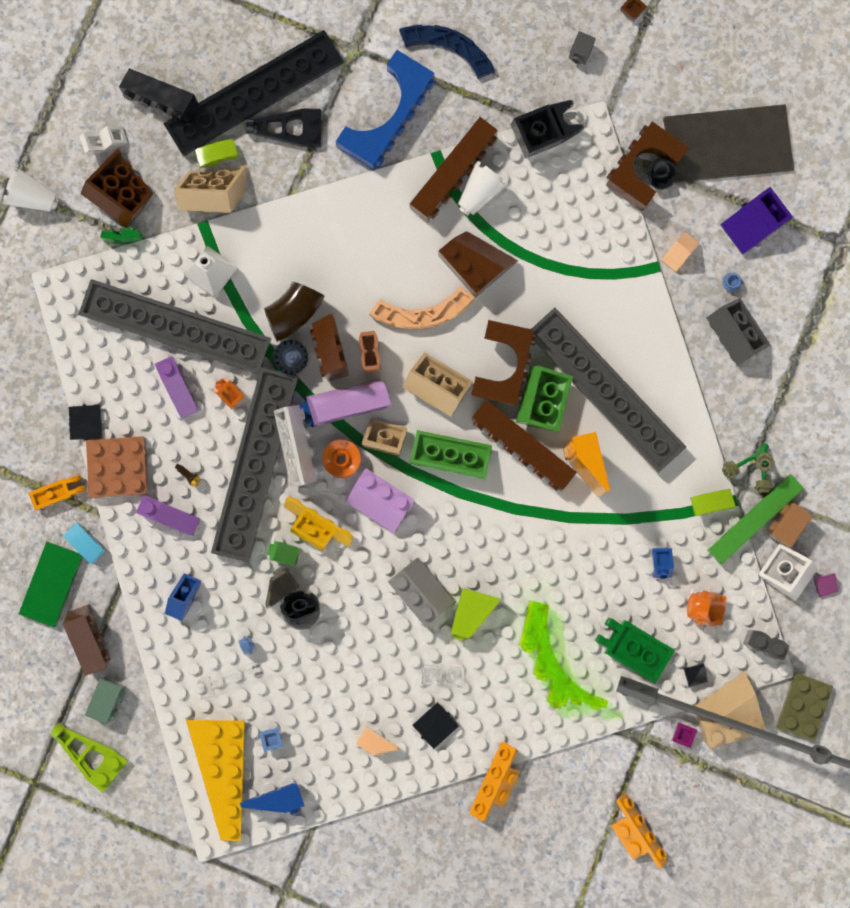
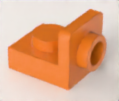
(228, 392)

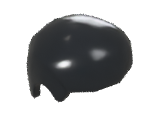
(662, 173)

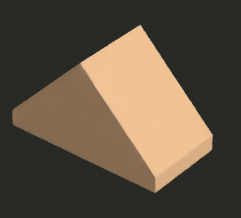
(680, 251)

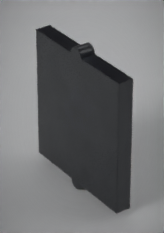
(85, 422)
(435, 725)

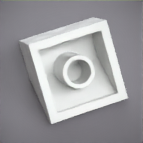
(788, 571)

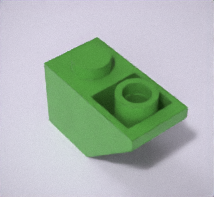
(283, 553)

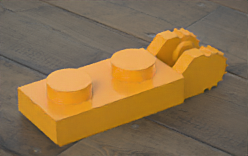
(55, 493)

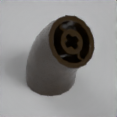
(292, 310)

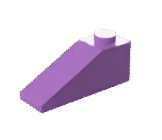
(176, 387)
(168, 515)

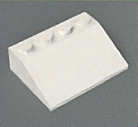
(295, 445)

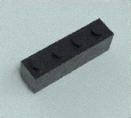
(158, 95)

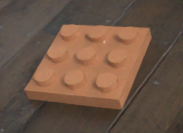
(116, 467)

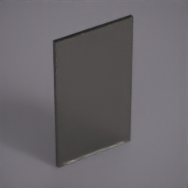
(732, 143)

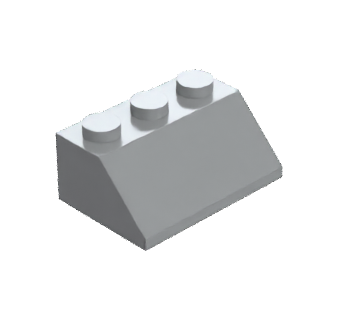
(421, 592)

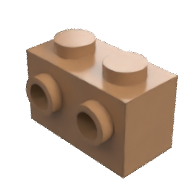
(789, 525)

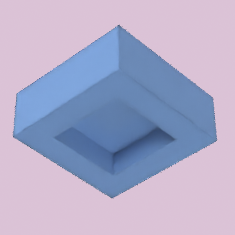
(271, 739)

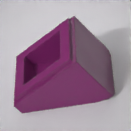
(826, 584)

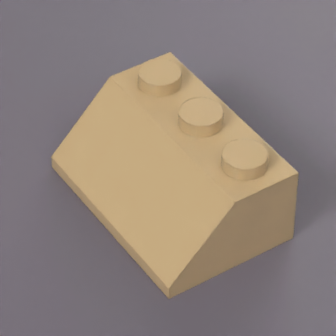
(437, 384)

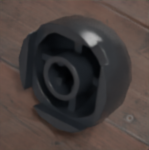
(300, 610)

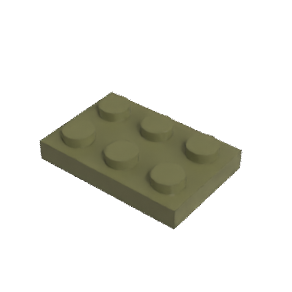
(804, 706)

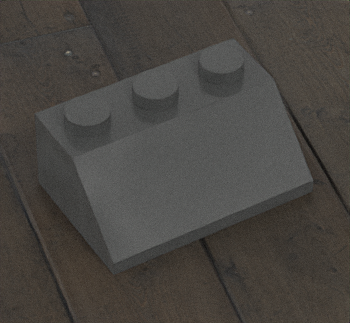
(738, 331)

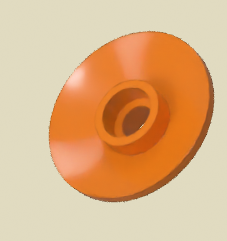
(334, 451)

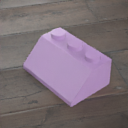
(380, 500)

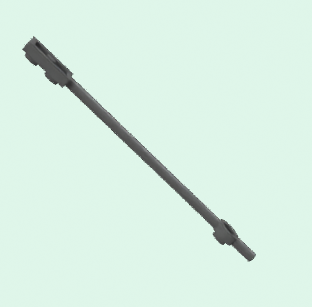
(650, 694)

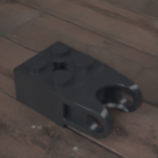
(549, 123)

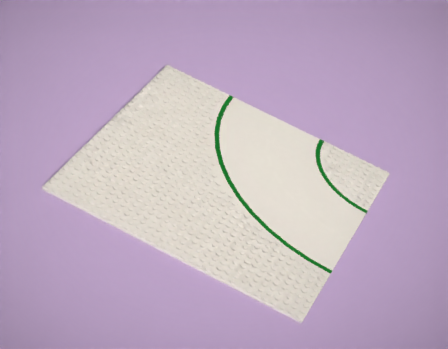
(493, 535)

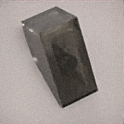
(280, 586)

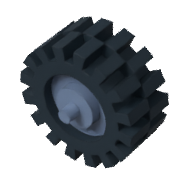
(290, 357)

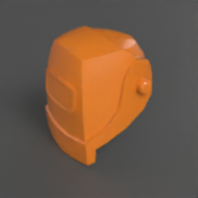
(706, 608)

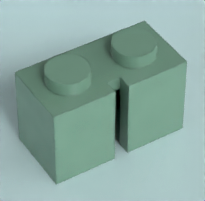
(105, 701)

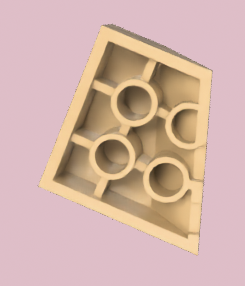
(211, 190)

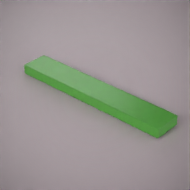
(755, 519)

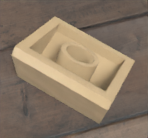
(384, 437)

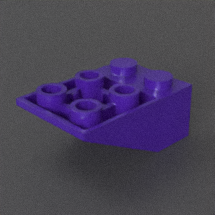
(756, 220)

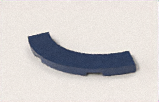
(452, 41)

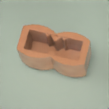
(370, 357)

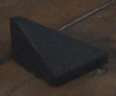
(695, 674)

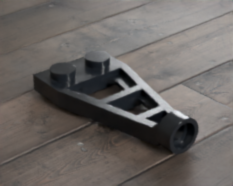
(311, 127)

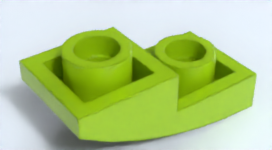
(215, 152)
(712, 502)

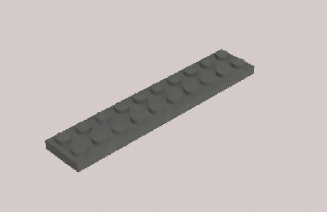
(175, 326)
(607, 390)
(253, 467)

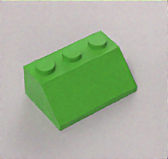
(544, 399)

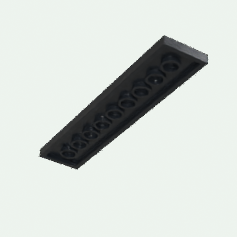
(255, 92)

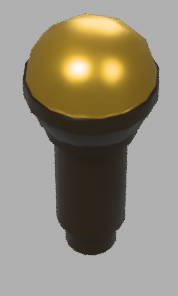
(192, 478)

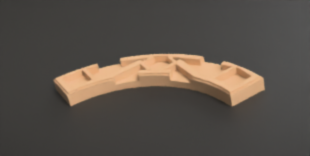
(425, 317)

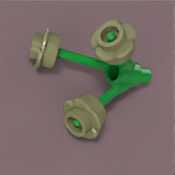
(762, 460)

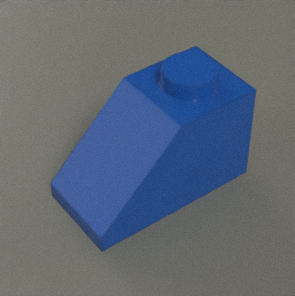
(182, 597)

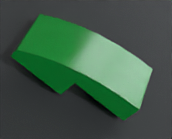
(126, 237)

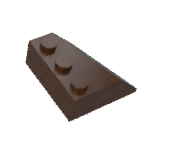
(117, 190)
(475, 262)
(329, 348)

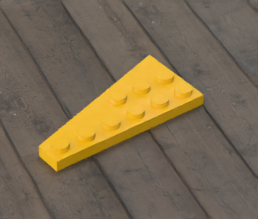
(221, 761)

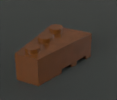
(86, 640)

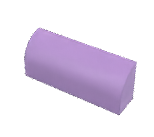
(348, 402)

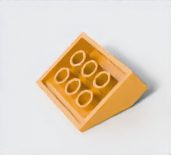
(587, 461)

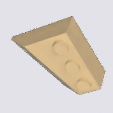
(735, 702)

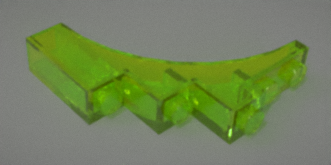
(561, 688)

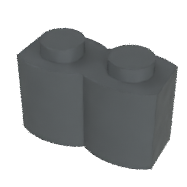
(769, 646)

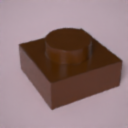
(633, 9)

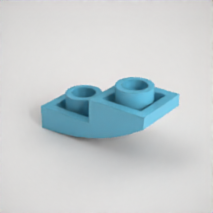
(84, 543)

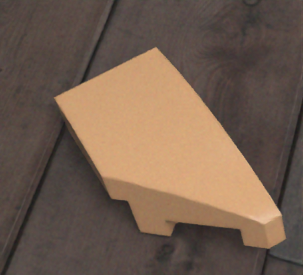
(375, 743)

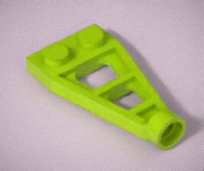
(108, 769)

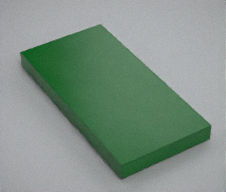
(50, 584)

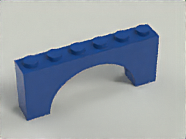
(373, 144)

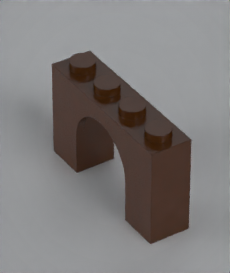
(652, 141)
(519, 340)

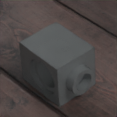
(582, 48)

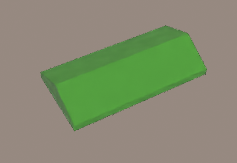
(451, 454)

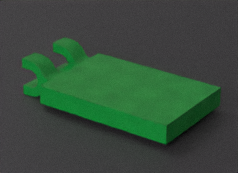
(636, 649)

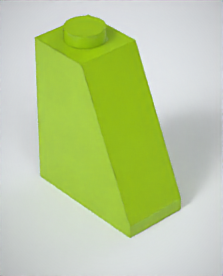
(471, 613)

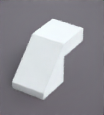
(107, 139)

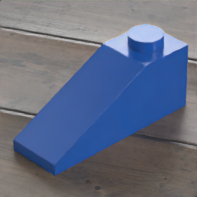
(279, 800)

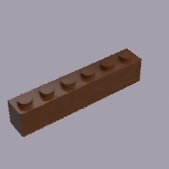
(453, 169)
(523, 445)

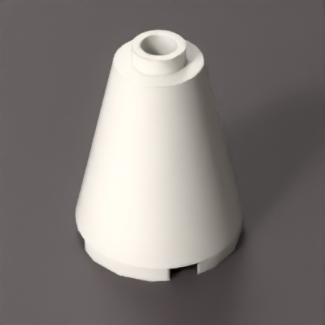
(480, 189)
(29, 193)

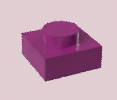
(684, 735)

